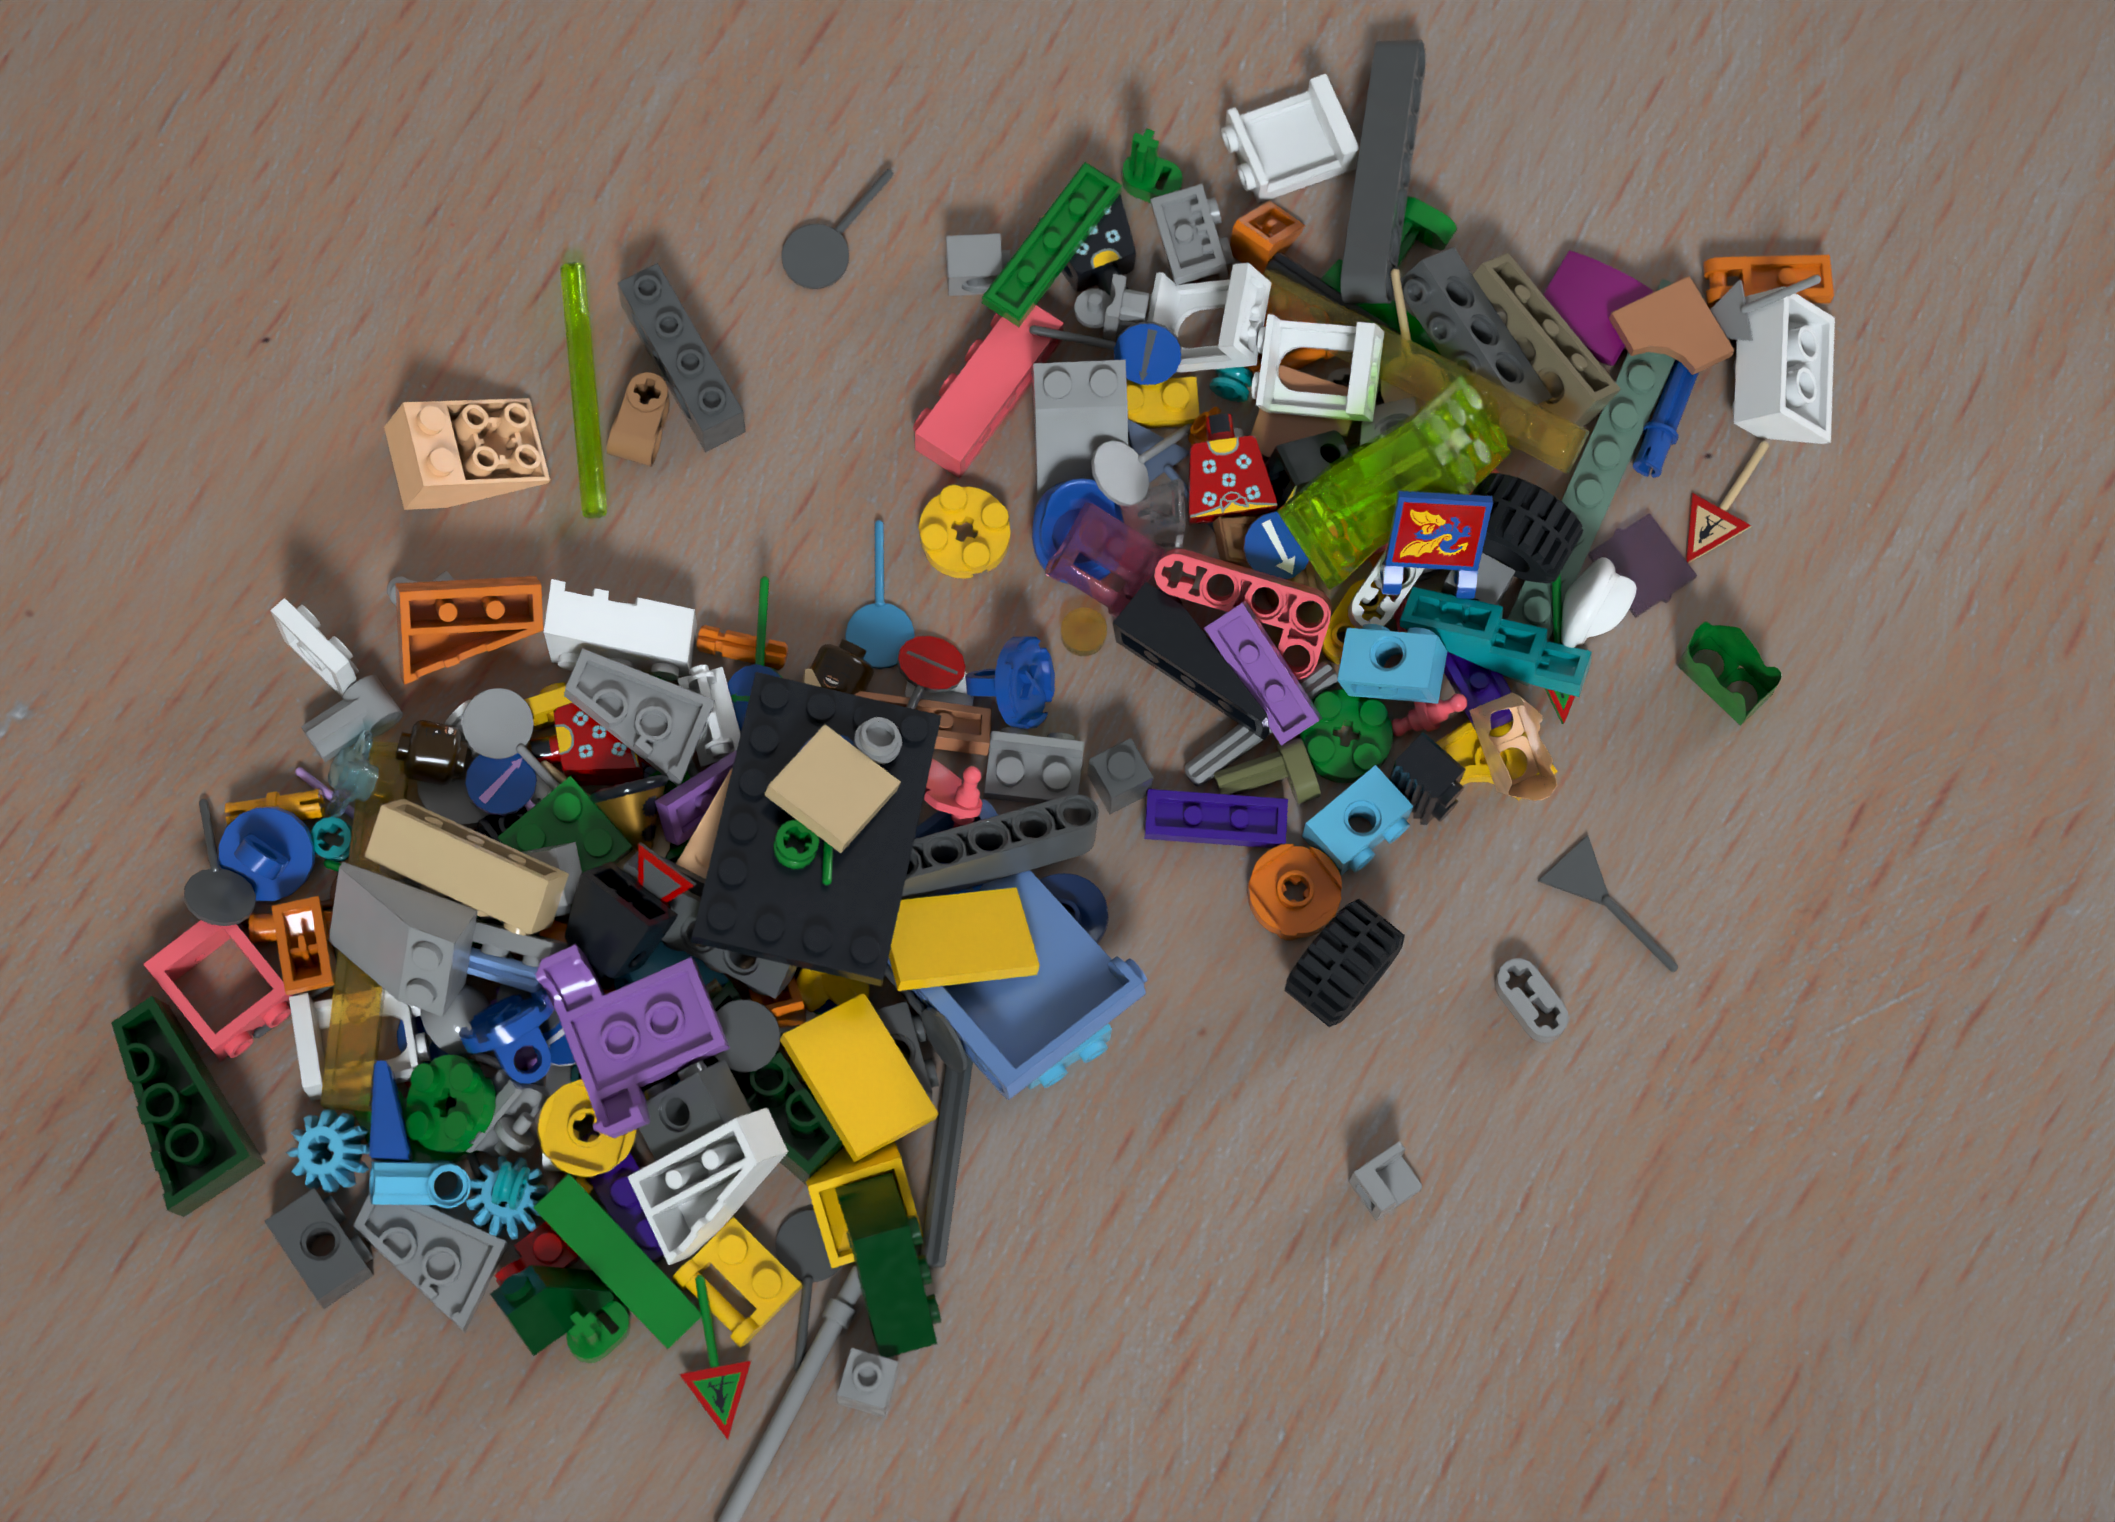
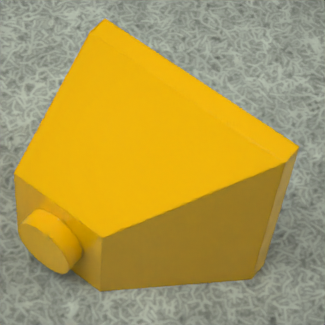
(843, 1171)

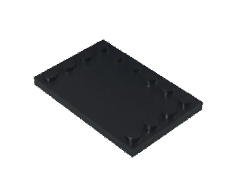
(788, 913)

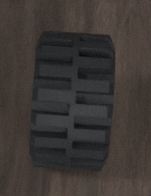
(1528, 528)
(1344, 962)

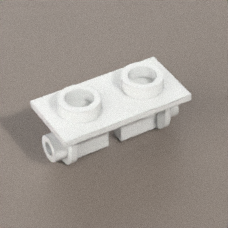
(721, 730)

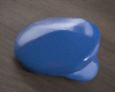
(1056, 515)

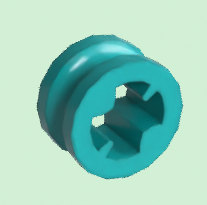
(1232, 383)
(331, 825)
(510, 1185)

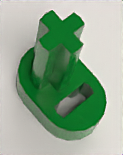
(1145, 168)
(1425, 225)
(589, 1337)

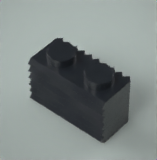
(1428, 779)

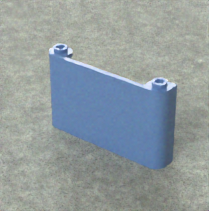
(1032, 1022)

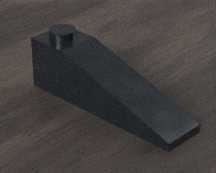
(1170, 640)

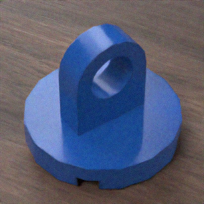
(1020, 682)
(269, 851)
(507, 1028)

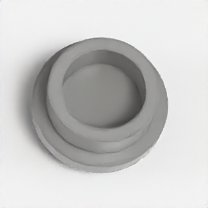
(878, 740)

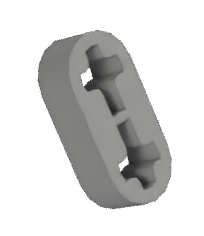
(1523, 1008)

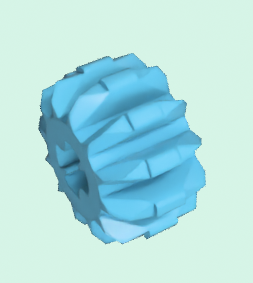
(317, 1161)
(504, 1216)

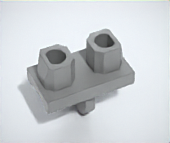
(1114, 312)
(513, 1116)

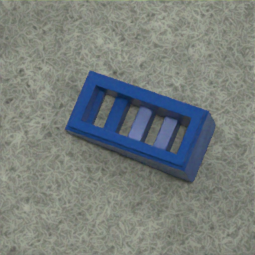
(388, 1132)

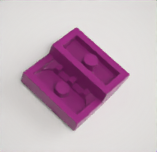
(1585, 297)

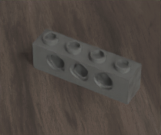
(1467, 325)
(681, 357)
(759, 974)

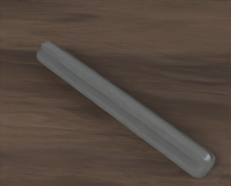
(945, 1165)

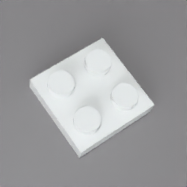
(325, 657)

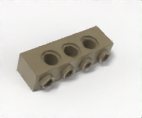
(1558, 356)

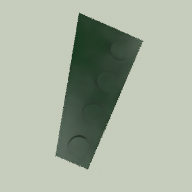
(797, 1116)
(187, 1119)

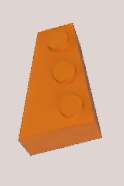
(461, 619)

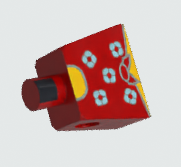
(1227, 475)
(587, 750)

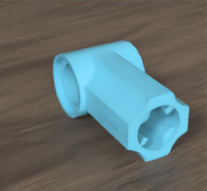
(414, 1183)

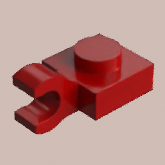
(539, 1248)

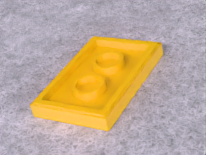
(961, 940)
(859, 1077)

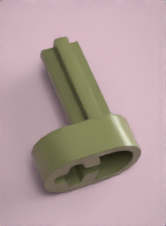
(1288, 762)

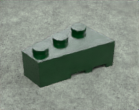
(888, 1266)

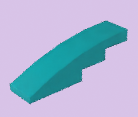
(1504, 646)

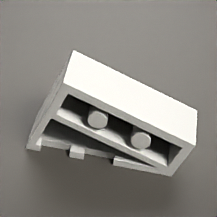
(640, 635)
(706, 1182)

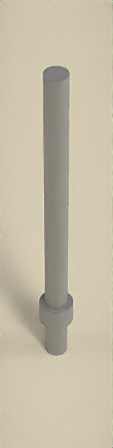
(837, 1315)

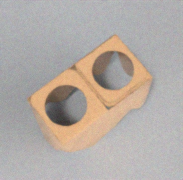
(1526, 720)

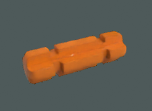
(740, 646)

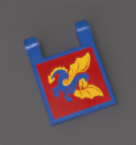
(1437, 534)

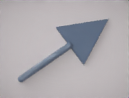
(1142, 440)

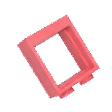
(190, 950)

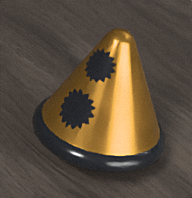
(633, 807)

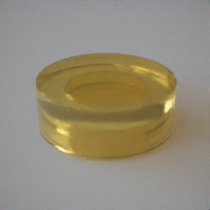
(1083, 631)

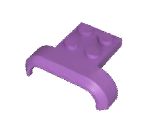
(630, 1033)

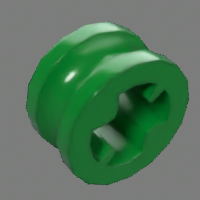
(789, 856)

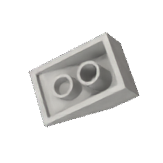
(1075, 413)
(403, 937)

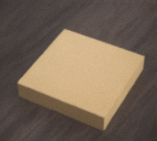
(832, 788)

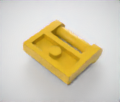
(750, 1271)

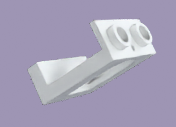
(1245, 306)
(1283, 336)
(312, 1016)

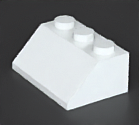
(1786, 371)

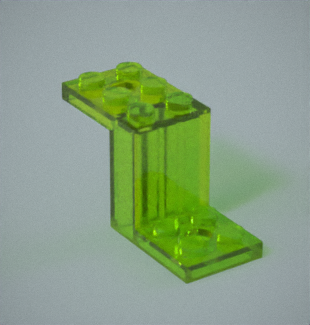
(1352, 501)

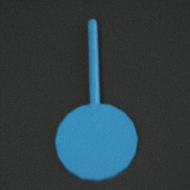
(880, 626)

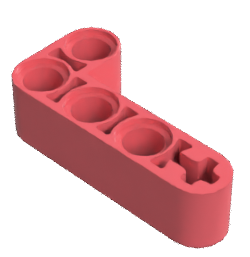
(1245, 583)

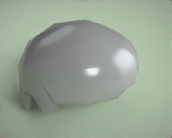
(446, 1029)

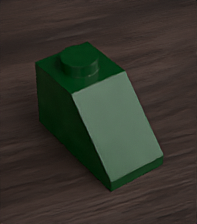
(543, 1300)

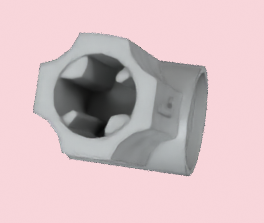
(363, 707)

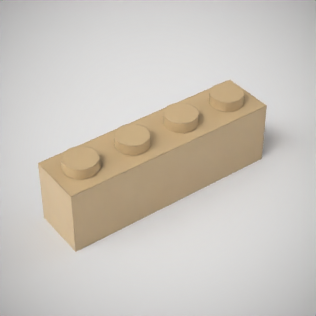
(466, 867)

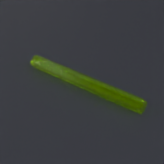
(583, 390)

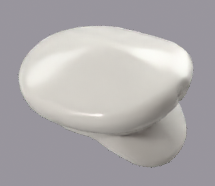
(1595, 603)

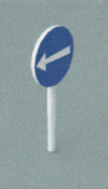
(1273, 548)

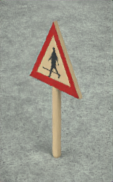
(1713, 525)

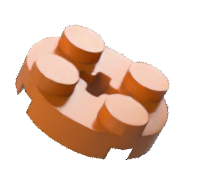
(1299, 865)

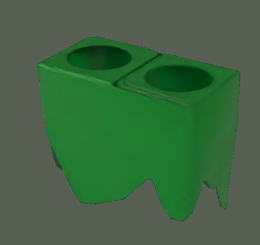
(1735, 650)

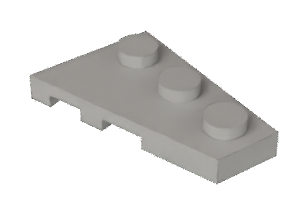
(641, 711)
(435, 1253)

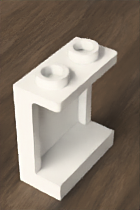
(1292, 142)

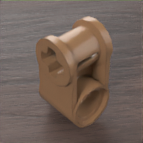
(640, 426)

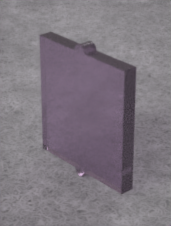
(1649, 560)

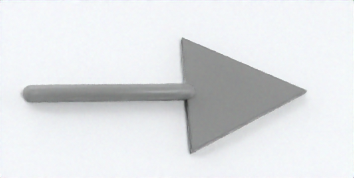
(1733, 311)

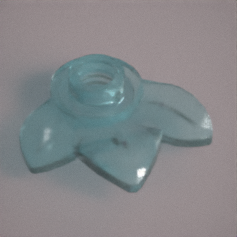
(352, 775)

